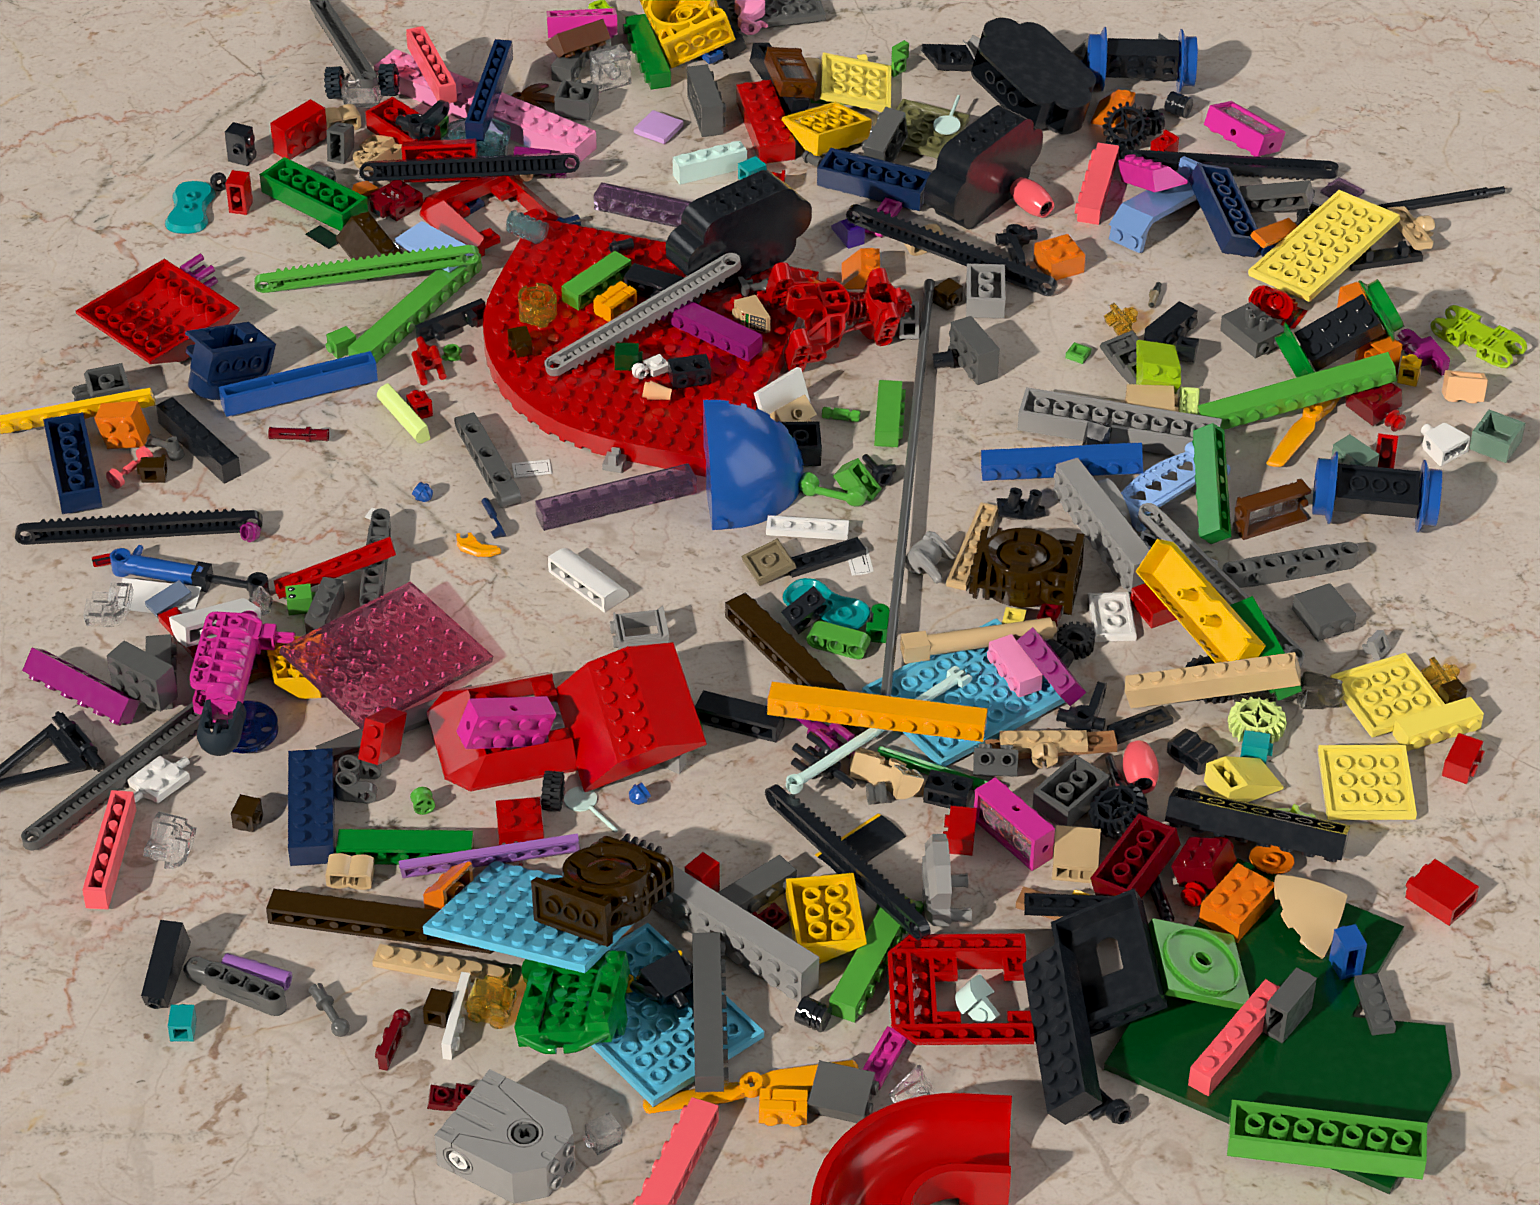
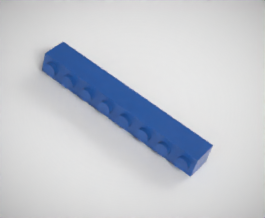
(298, 383)
(1042, 461)

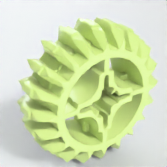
(1249, 712)

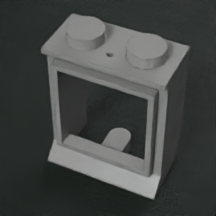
(637, 620)

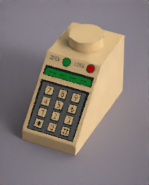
(751, 314)

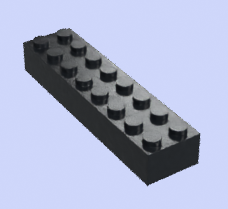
(1257, 824)
(1062, 1034)

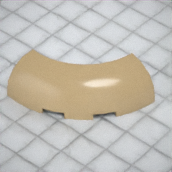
(874, 768)

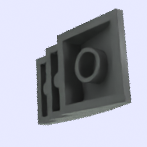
(1122, 354)

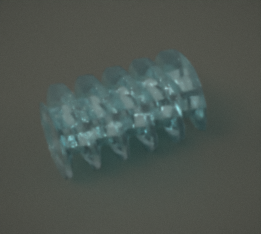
(526, 227)

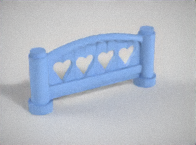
(1170, 488)

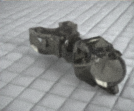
(1329, 692)

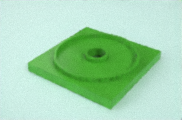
(1184, 977)

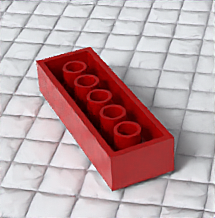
(764, 122)

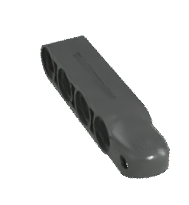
(237, 985)

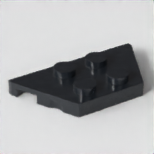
(949, 56)

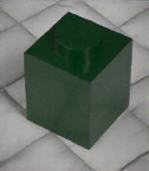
(627, 355)

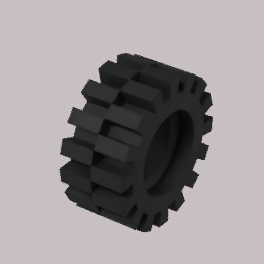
(1078, 632)
(552, 791)

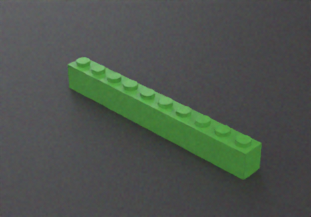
(413, 310)
(1301, 391)

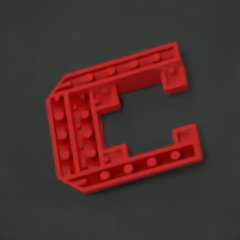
(447, 208)
(497, 766)
(919, 964)

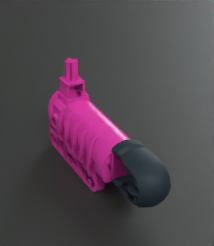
(226, 674)

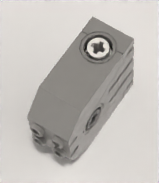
(508, 1140)

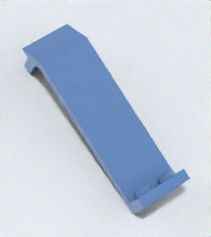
(1138, 214)

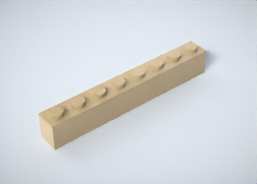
(1213, 680)

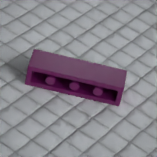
(1051, 666)

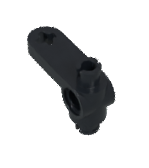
(423, 125)
(1014, 238)
(1084, 716)

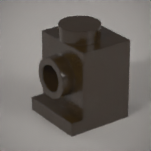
(520, 341)
(153, 469)
(1452, 691)

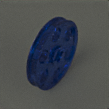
(254, 726)

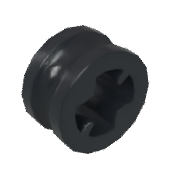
(218, 176)

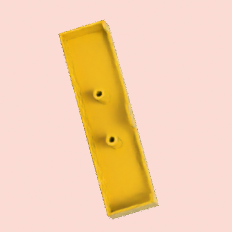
(1198, 604)

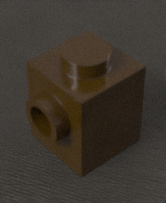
(947, 294)
(247, 813)
(437, 1007)

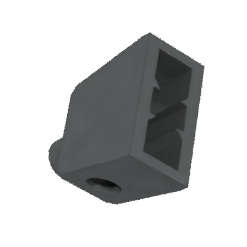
(340, 137)

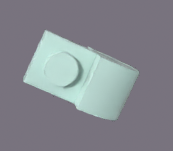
(974, 1000)

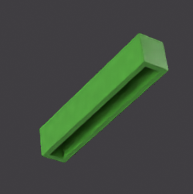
(866, 968)

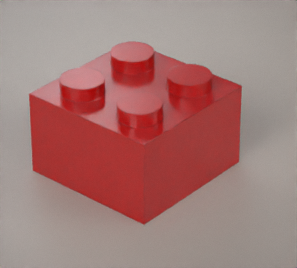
(519, 820)

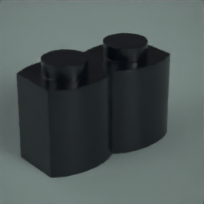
(1191, 751)

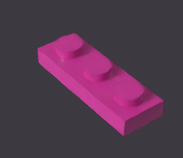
(885, 1054)

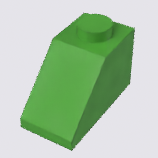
(856, 474)

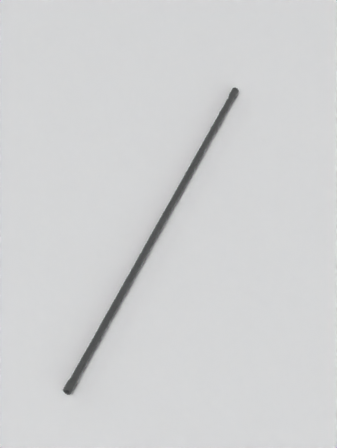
(897, 584)

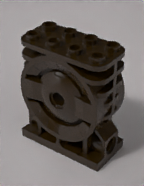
(1027, 568)
(603, 889)

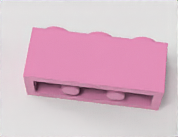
(1015, 666)

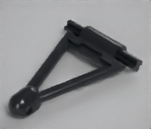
(69, 741)

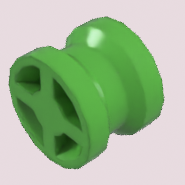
(422, 800)

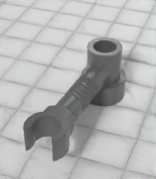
(171, 444)

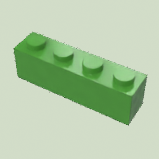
(595, 280)
(889, 413)

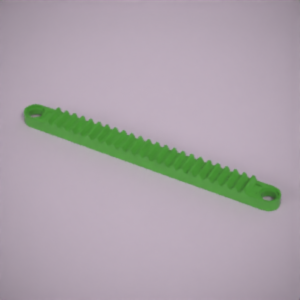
(366, 268)

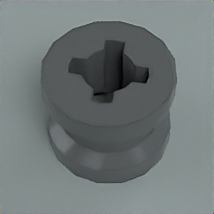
(876, 793)

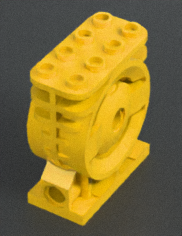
(688, 27)

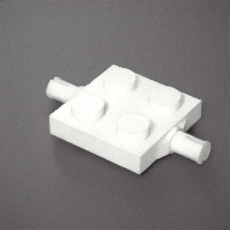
(159, 779)

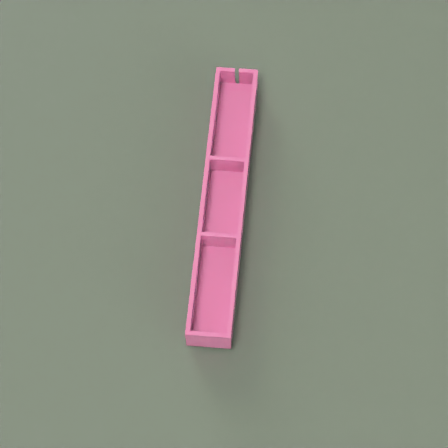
(528, 123)

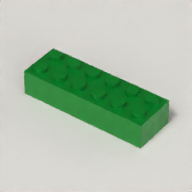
(312, 193)

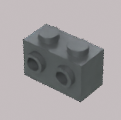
(995, 761)

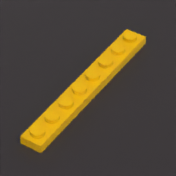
(34, 418)

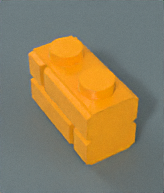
(615, 301)
(783, 1107)

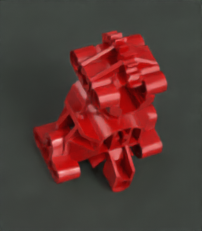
(830, 306)

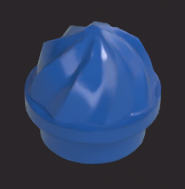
(422, 492)
(639, 794)

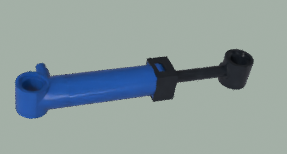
(196, 575)

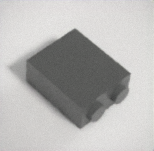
(1324, 612)
(1289, 1005)
(842, 1092)

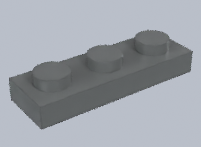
(1374, 1004)

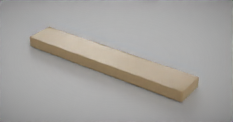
(960, 572)

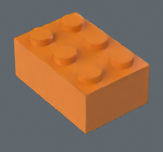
(1237, 902)

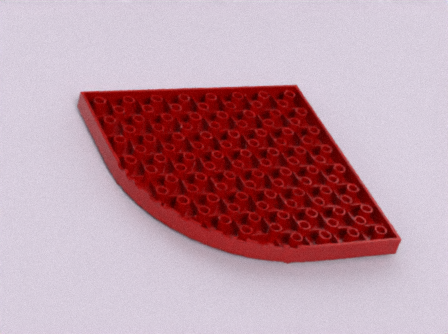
(606, 405)

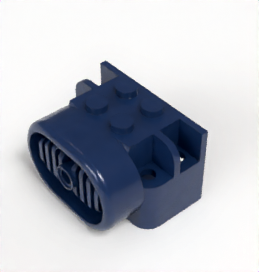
(227, 357)

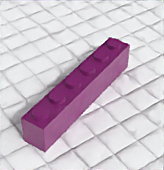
(716, 330)
(80, 685)

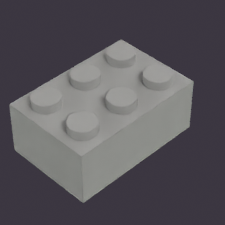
(985, 290)

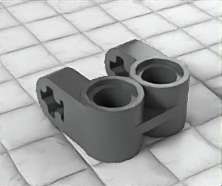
(348, 776)

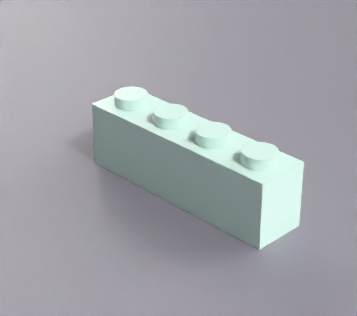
(708, 162)

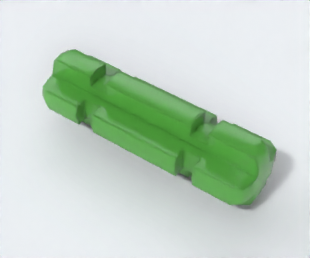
(841, 414)

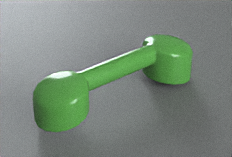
(810, 484)

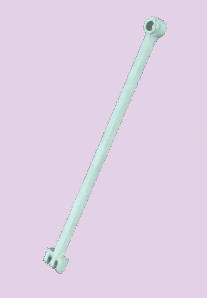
(795, 782)

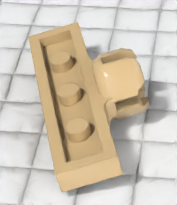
(1415, 229)
(1045, 744)

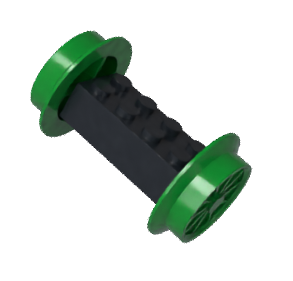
(1340, 330)

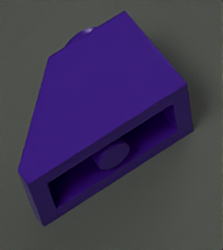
(849, 233)

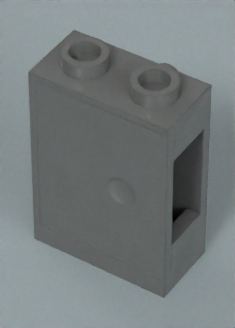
(1251, 329)

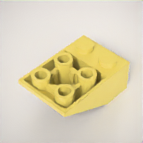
(1240, 778)

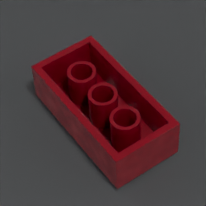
(1136, 858)

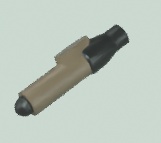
(1154, 294)

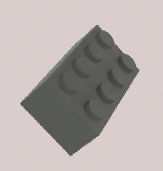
(705, 100)

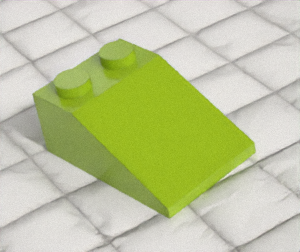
(1157, 364)

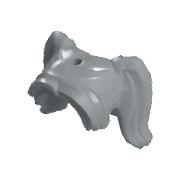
(927, 555)

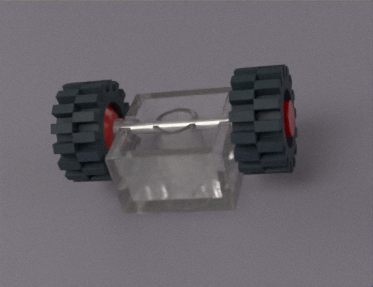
(344, 87)

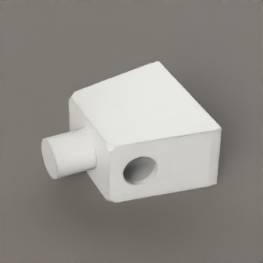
(1444, 442)

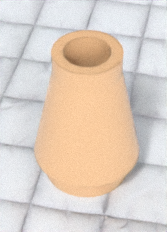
(655, 391)

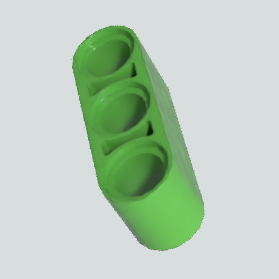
(838, 640)

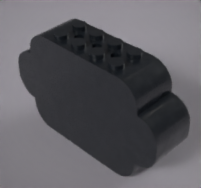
(1033, 74)
(981, 165)
(749, 218)

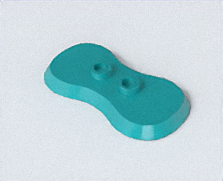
(190, 207)
(844, 610)

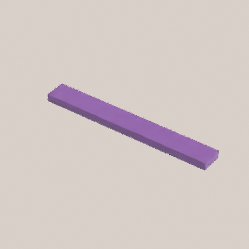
(485, 856)

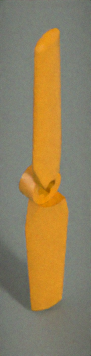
(1300, 432)
(788, 1078)

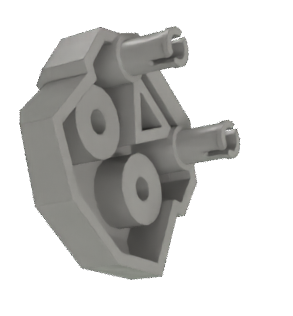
(939, 883)

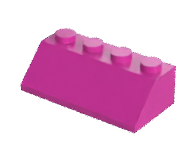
(564, 20)
(1148, 174)

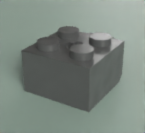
(576, 99)
(102, 382)

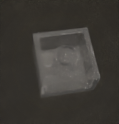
(610, 67)

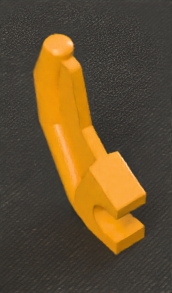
(473, 547)

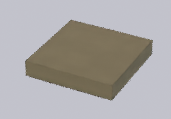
(768, 562)

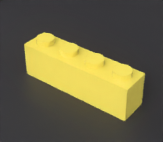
(1438, 723)

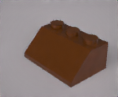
(579, 39)

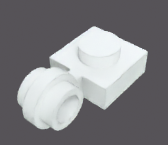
(655, 366)

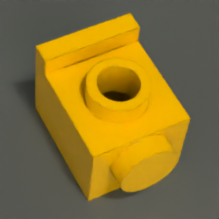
(1410, 366)

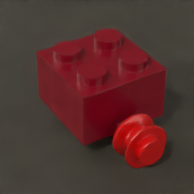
(1377, 404)
(1202, 865)

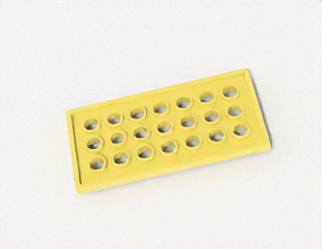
(1305, 259)

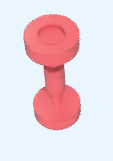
(116, 478)

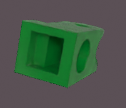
(879, 623)

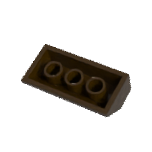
(365, 238)

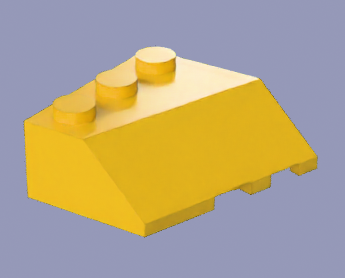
(288, 677)

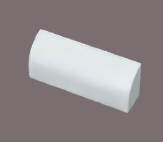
(586, 579)
(189, 625)

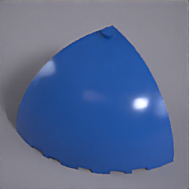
(749, 465)

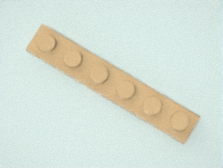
(435, 965)

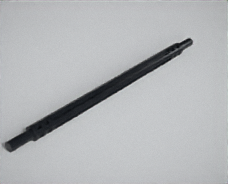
(1448, 198)
(1157, 890)

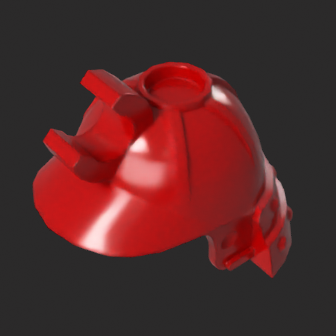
(1273, 302)

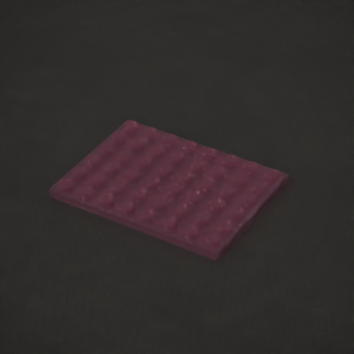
(386, 654)

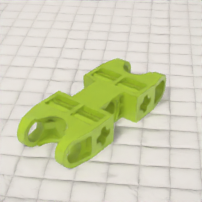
(1469, 330)

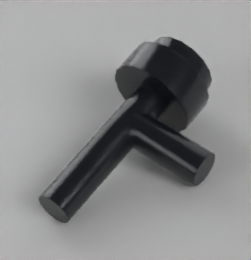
(881, 473)
(1116, 1110)

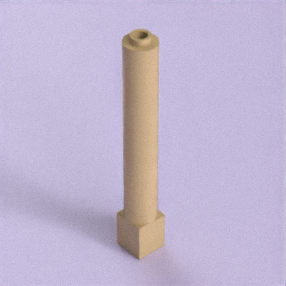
(920, 646)

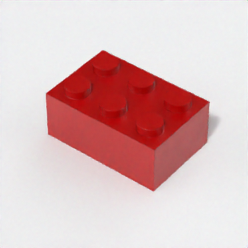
(299, 129)

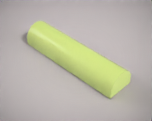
(403, 413)

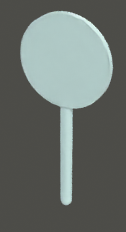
(948, 124)
(580, 801)

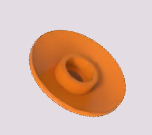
(1271, 859)

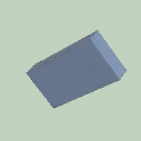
(168, 598)

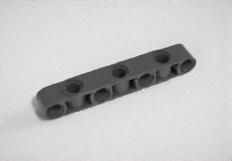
(487, 459)
(1292, 564)
(374, 576)

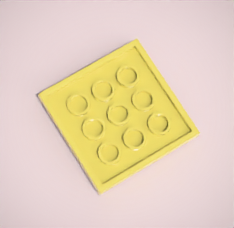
(855, 82)
(1386, 692)
(1366, 782)

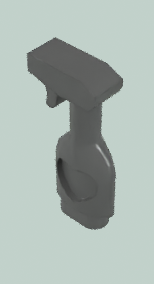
(747, 286)

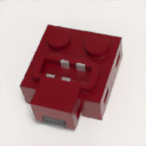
(395, 200)

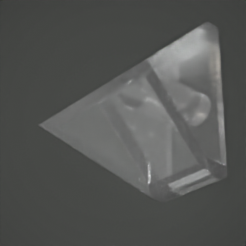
(912, 1086)

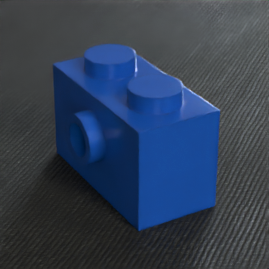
(1347, 951)

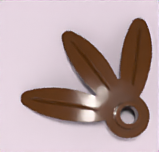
(532, 97)

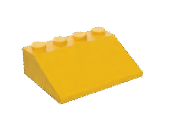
(828, 127)
(825, 914)

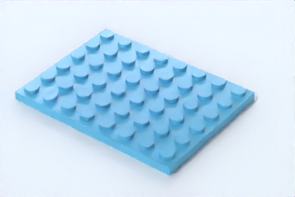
(985, 690)
(499, 917)
(659, 1039)

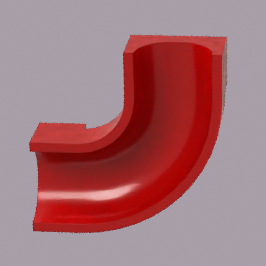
(922, 1154)

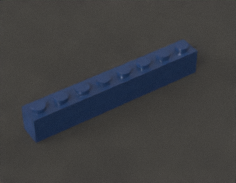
(489, 90)

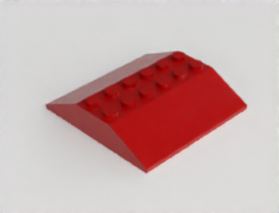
(156, 310)
(628, 713)

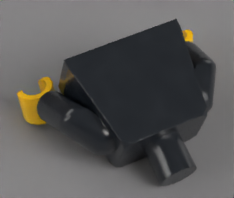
(664, 980)

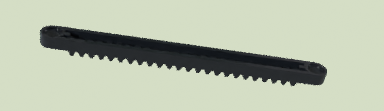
(1246, 164)
(469, 166)
(948, 248)
(135, 526)
(848, 861)

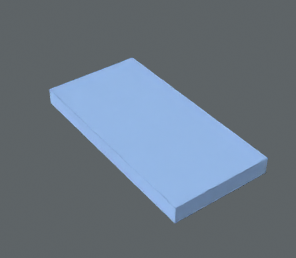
(424, 236)

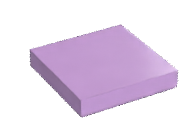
(658, 127)

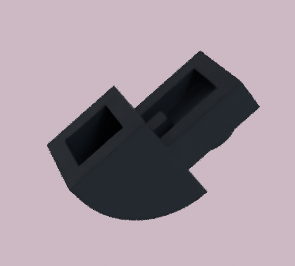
(1187, 348)

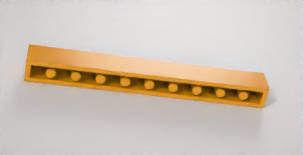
(877, 711)

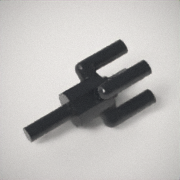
(813, 756)

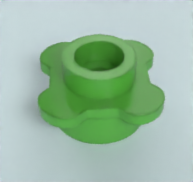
(451, 352)

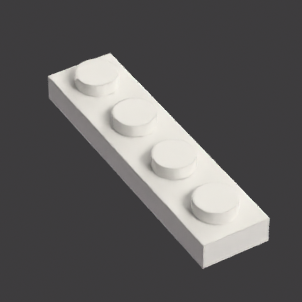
(807, 527)
(455, 1021)

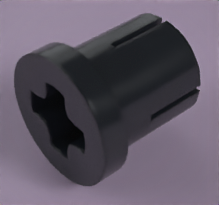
(944, 359)

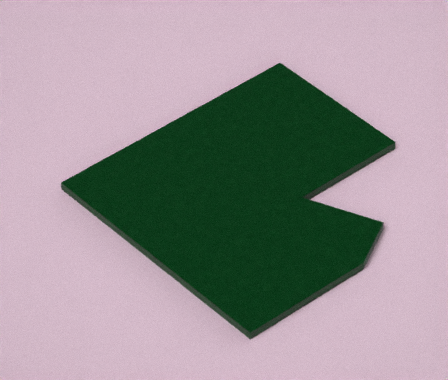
(1323, 1063)

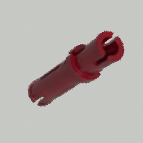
(297, 434)

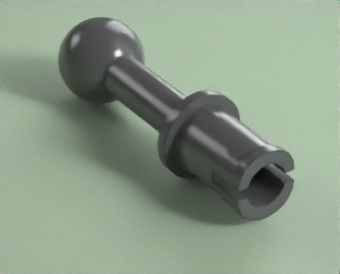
(324, 1002)

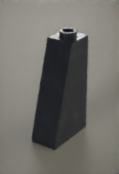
(165, 964)

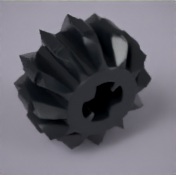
(1157, 122)

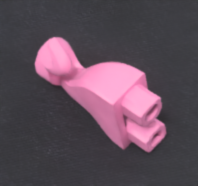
(748, 13)

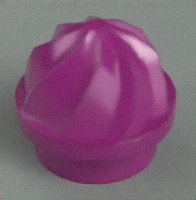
(250, 532)

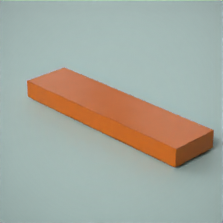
(1273, 233)

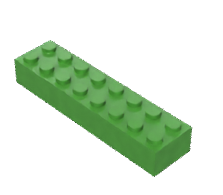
(1327, 1139)

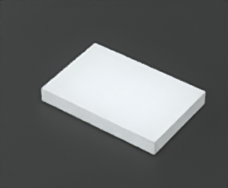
(781, 391)
(1112, 616)

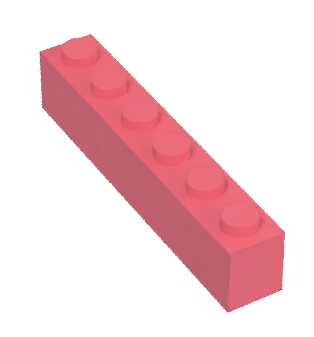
(431, 65)
(1097, 183)
(109, 850)
(1232, 1041)
(680, 1154)

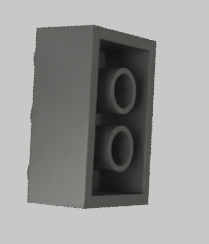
(886, 136)
(974, 350)
(142, 676)
(1069, 791)

